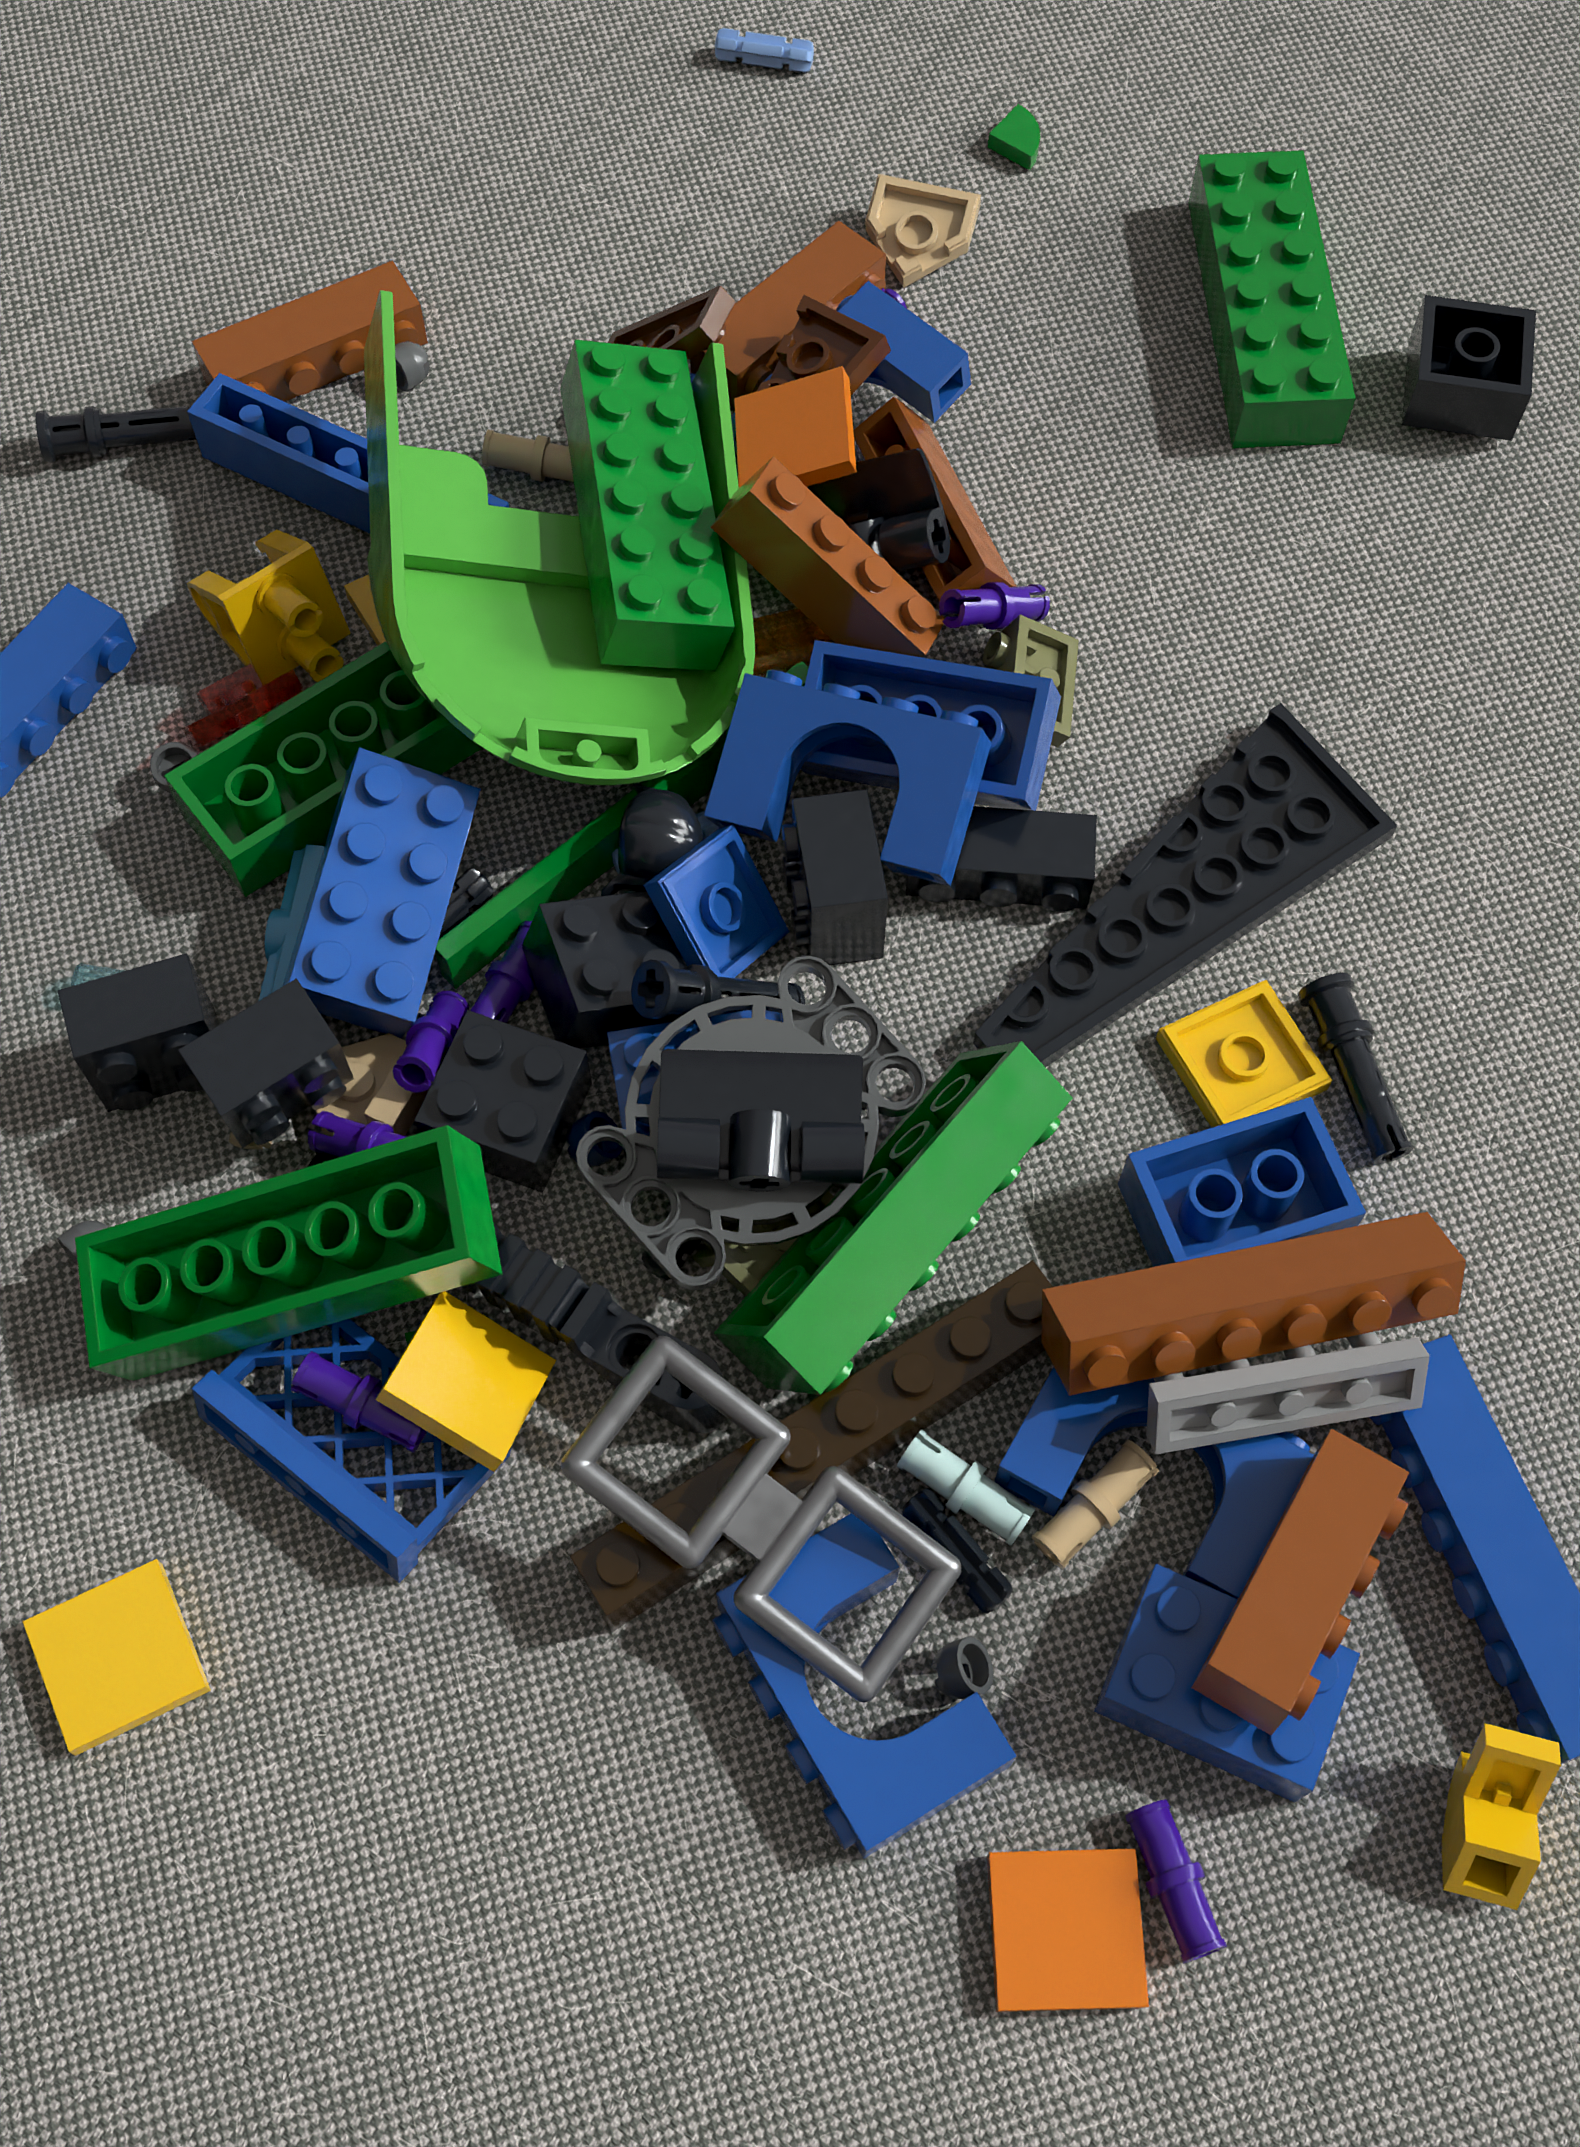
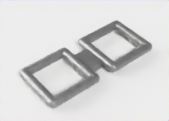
(762, 1518)

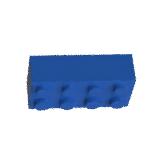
(1010, 707)
(382, 892)

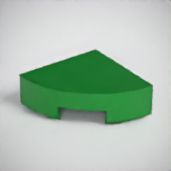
(1017, 137)

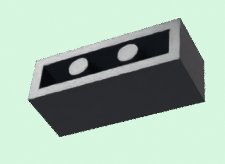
(1021, 860)

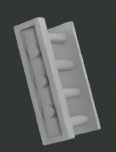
(1287, 1393)

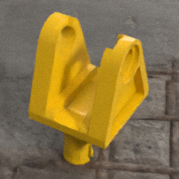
(279, 613)

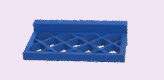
(310, 1473)

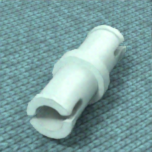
(966, 1487)

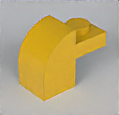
(1493, 1813)

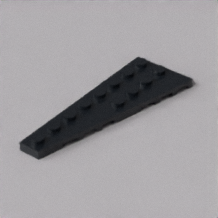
(1233, 858)

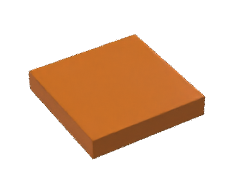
(801, 425)
(1066, 1930)

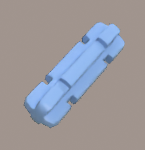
(764, 50)

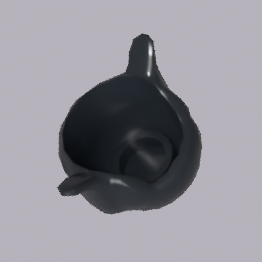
(652, 836)

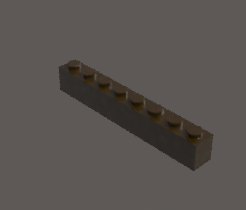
(840, 1429)

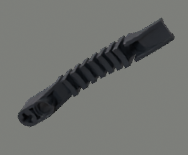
(588, 1324)

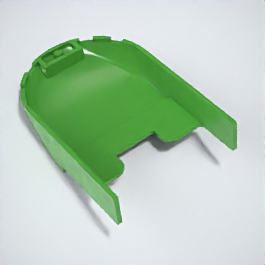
(499, 613)

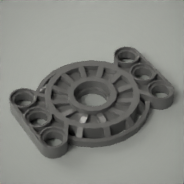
(703, 1204)

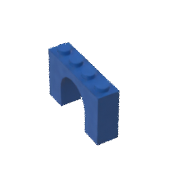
(922, 362)
(783, 724)
(1248, 1475)
(872, 1784)

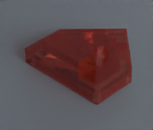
(238, 701)

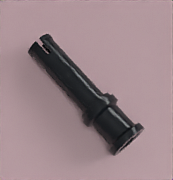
(98, 432)
(679, 984)
(1347, 1041)

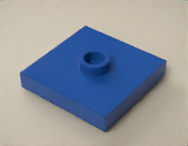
(717, 905)

